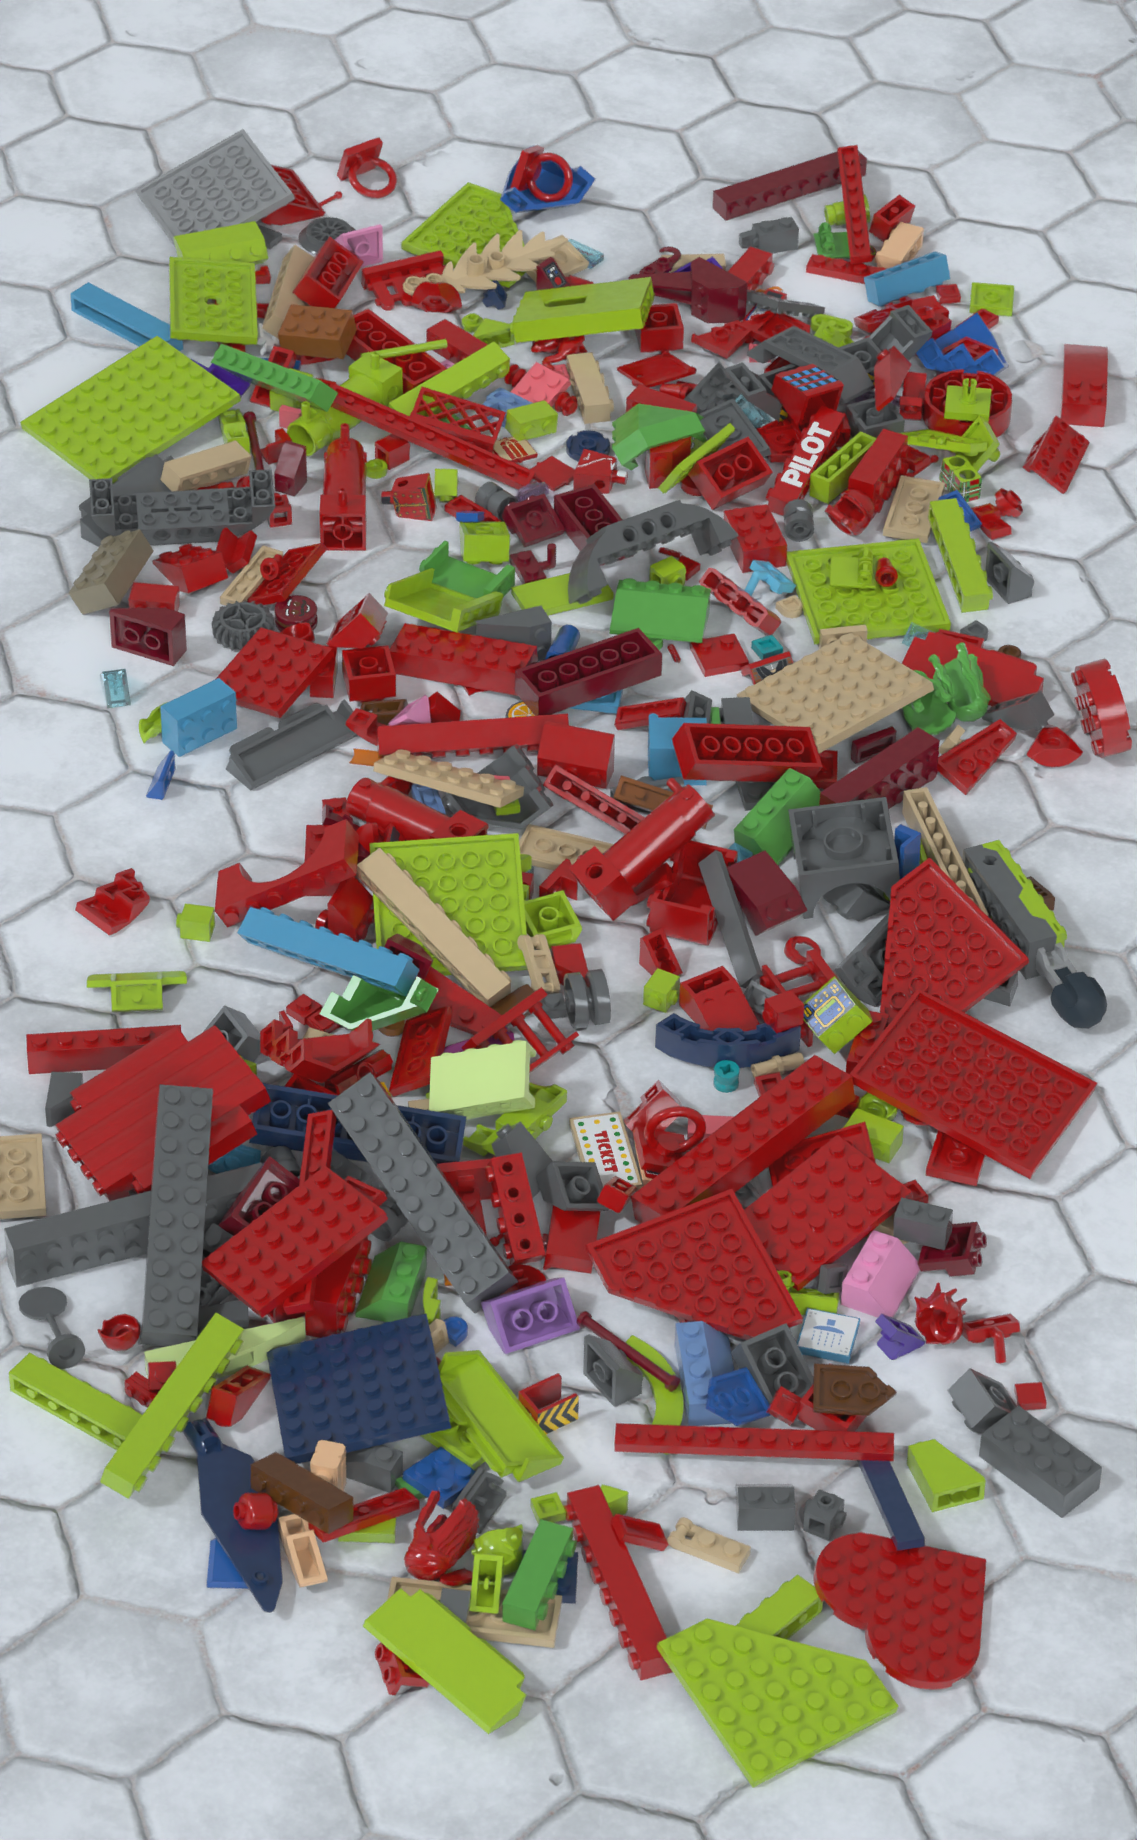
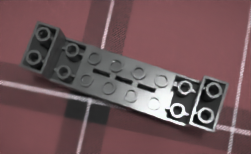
(186, 514)
(644, 532)

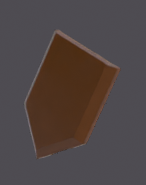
(848, 1390)

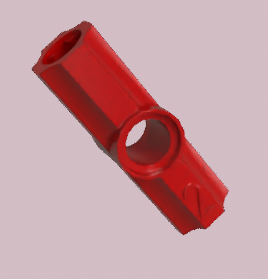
(376, 1063)

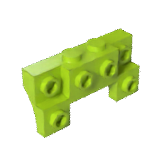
(536, 1120)

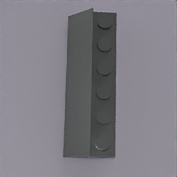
(864, 966)

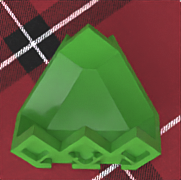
(650, 427)
(375, 1003)

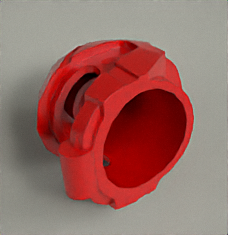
(851, 512)

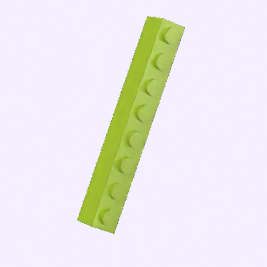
(172, 1405)

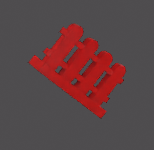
(395, 273)

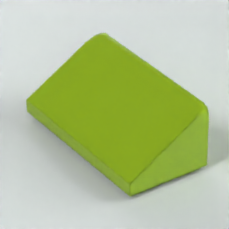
(815, 1300)
(378, 1533)

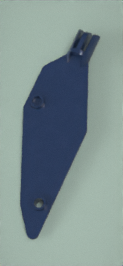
(223, 1479)

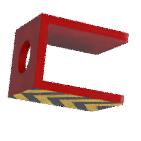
(545, 1393)

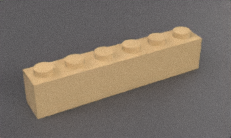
(290, 273)

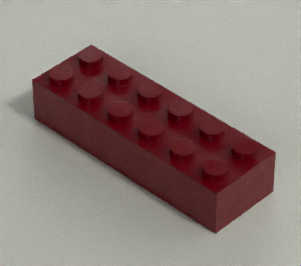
(588, 672)
(898, 768)

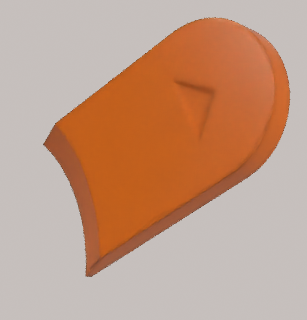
(364, 757)

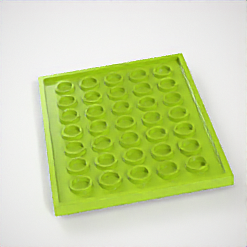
(130, 411)

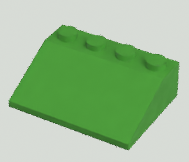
(661, 610)

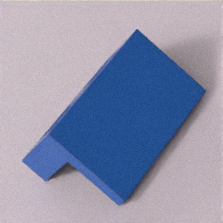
(908, 849)

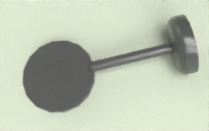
(48, 1303)

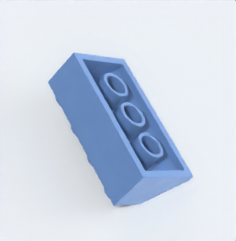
(700, 1356)

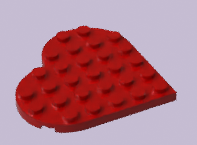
(913, 1603)

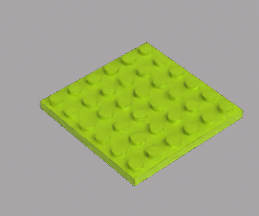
(883, 609)
(476, 886)

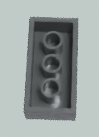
(1040, 1461)

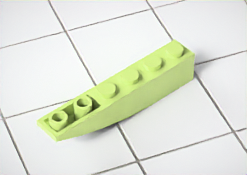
(253, 1351)

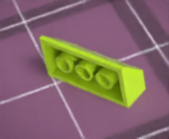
(229, 243)

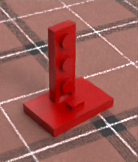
(470, 1184)

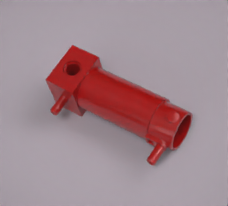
(344, 495)
(414, 820)
(616, 872)

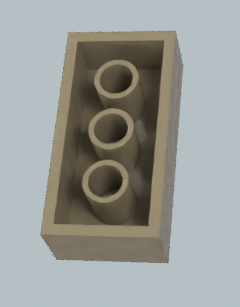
(111, 571)

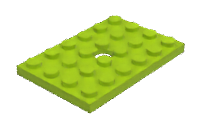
(228, 282)

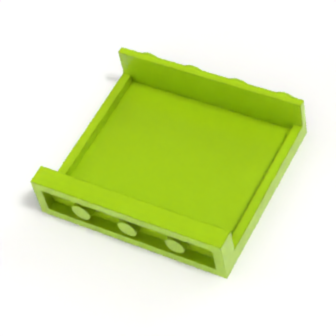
(438, 604)

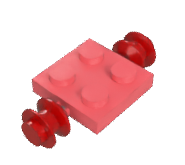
(540, 385)

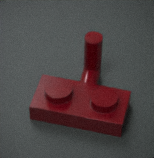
(527, 566)

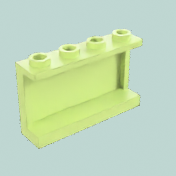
(482, 1080)

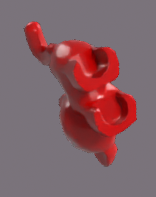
(564, 346)

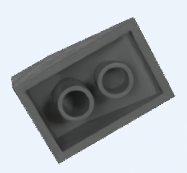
(522, 626)
(774, 1362)

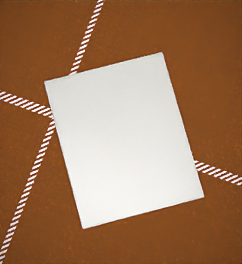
(713, 562)

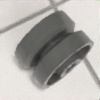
(587, 998)

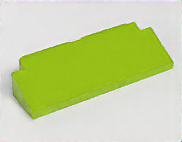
(494, 1417)
(450, 1657)

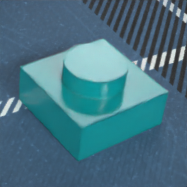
(766, 647)

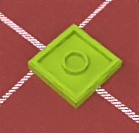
(992, 297)

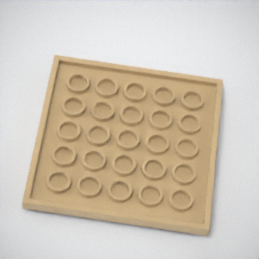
(837, 690)

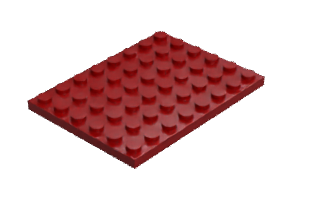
(973, 1083)

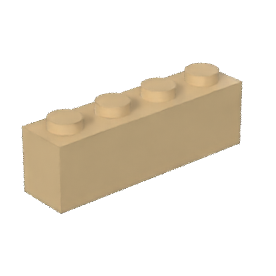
(589, 388)
(206, 467)

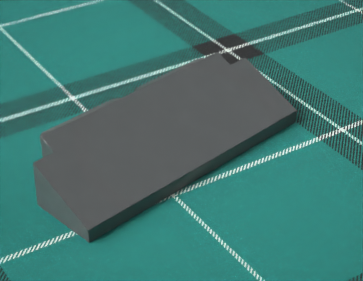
(141, 478)
(293, 744)

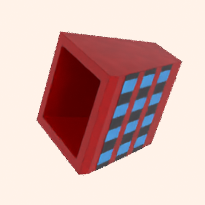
(804, 390)

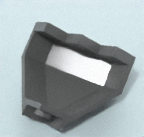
(519, 769)

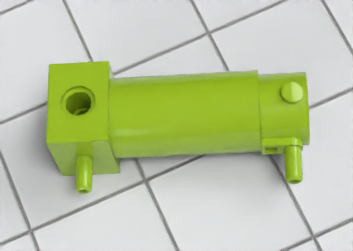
(368, 377)

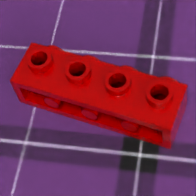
(515, 1209)

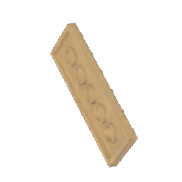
(449, 779)
(491, 1625)

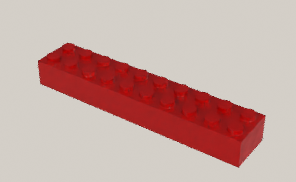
(749, 1140)

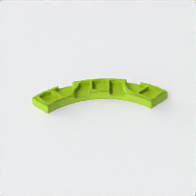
(668, 1404)

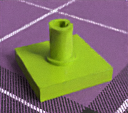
(967, 402)
(982, 431)

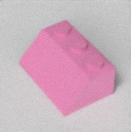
(879, 1276)

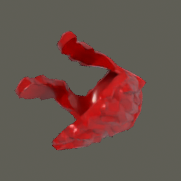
(444, 1541)

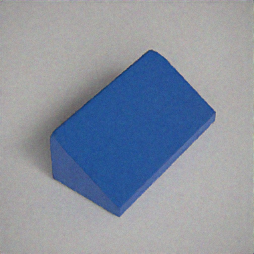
(162, 777)

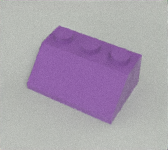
(530, 1315)

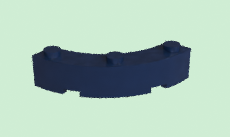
(706, 1048)

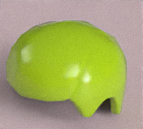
(877, 1107)

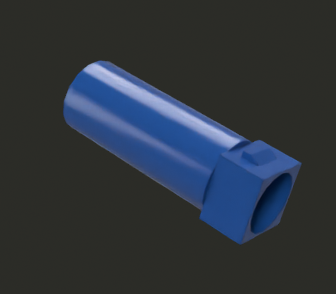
(565, 641)

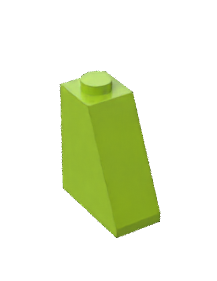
(943, 1476)

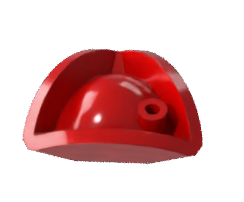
(436, 297)
(1053, 748)

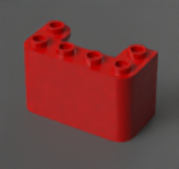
(685, 905)

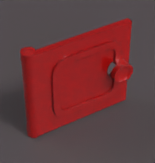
(656, 370)

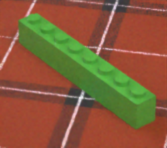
(275, 377)

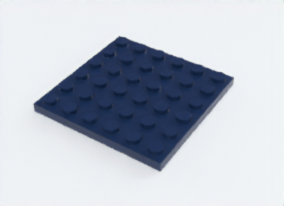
(358, 1388)

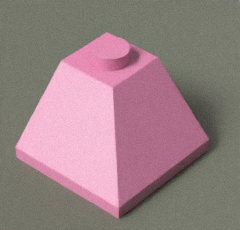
(365, 244)

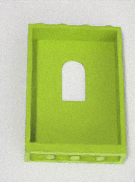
(583, 310)

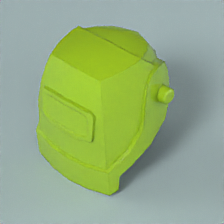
(503, 1542)

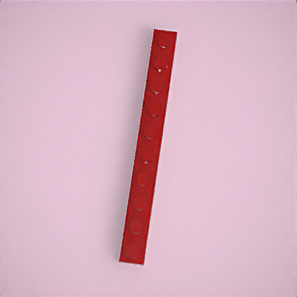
(431, 438)
(316, 1155)
(754, 1442)

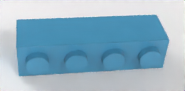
(907, 278)

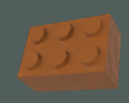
(317, 331)

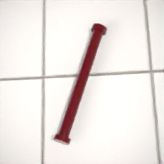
(250, 419)
(671, 1382)

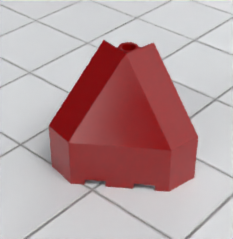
(317, 1056)

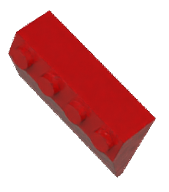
(298, 209)

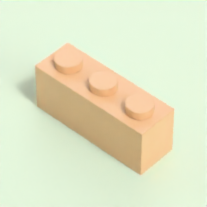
(901, 246)

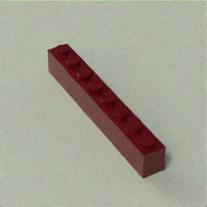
(780, 186)

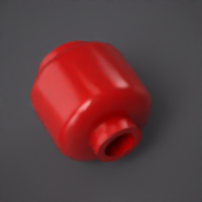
(255, 1511)

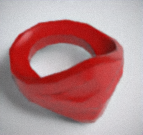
(792, 954)

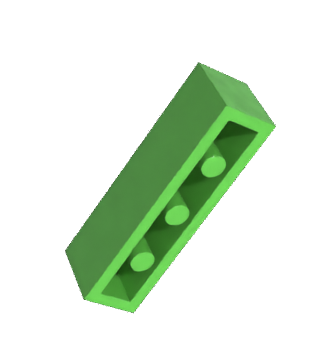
(538, 1575)

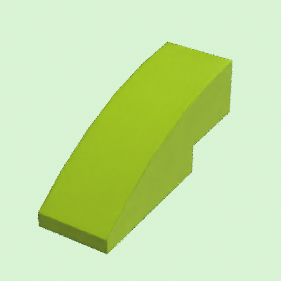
(234, 428)

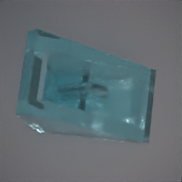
(115, 688)

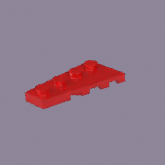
(974, 757)
(468, 1011)

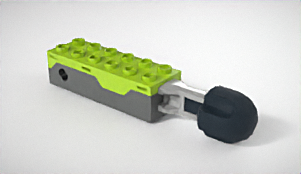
(1035, 931)

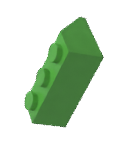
(393, 1283)

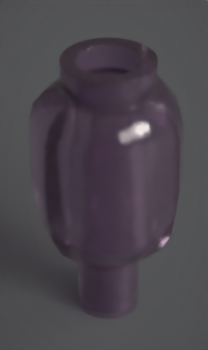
(530, 489)

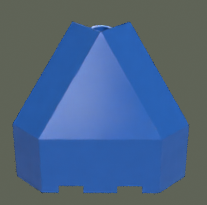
(549, 182)
(960, 357)

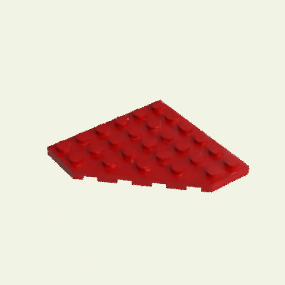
(942, 944)
(698, 1267)

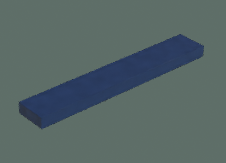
(892, 1504)

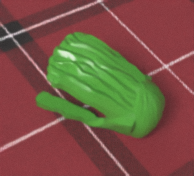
(964, 683)
(931, 710)

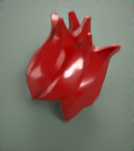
(940, 1317)

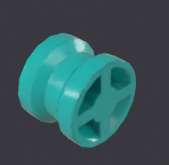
(726, 1076)

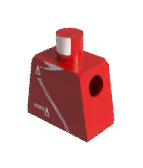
(598, 470)

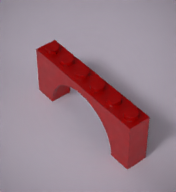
(329, 864)

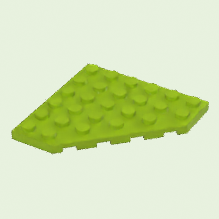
(465, 219)
(772, 1695)

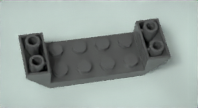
(806, 349)

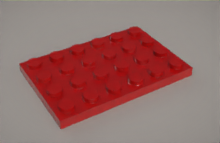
(823, 1209)
(293, 1241)

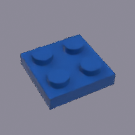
(439, 1472)

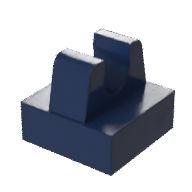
(495, 296)

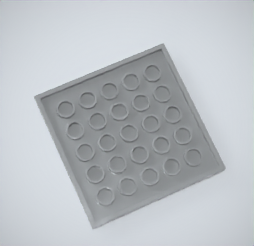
(216, 189)

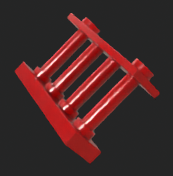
(813, 967)
(516, 1018)

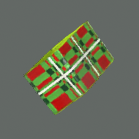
(950, 470)

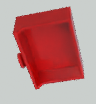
(568, 1239)

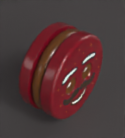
(295, 610)

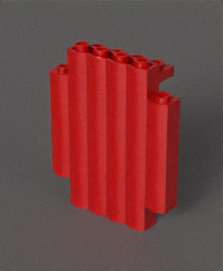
(118, 1108)

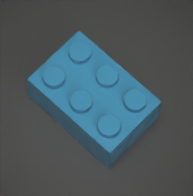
(198, 717)

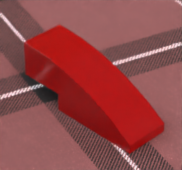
(280, 357)

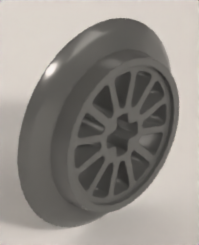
(319, 230)

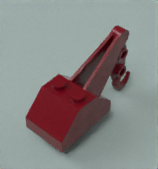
(708, 289)

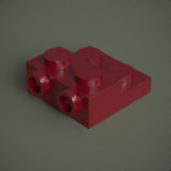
(532, 520)
(961, 1253)

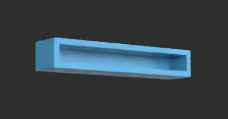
(119, 316)

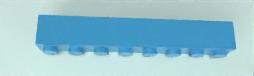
(328, 950)

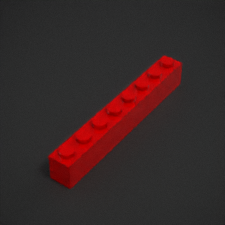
(465, 736)
(618, 1581)

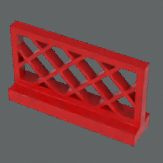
(453, 428)

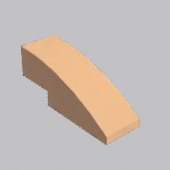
(301, 1550)

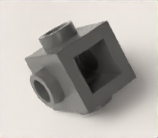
(824, 1514)

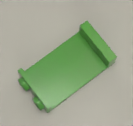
(466, 577)

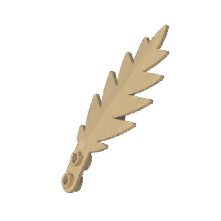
(477, 270)

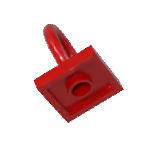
(364, 158)
(529, 169)
(661, 1148)

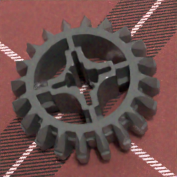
(239, 622)

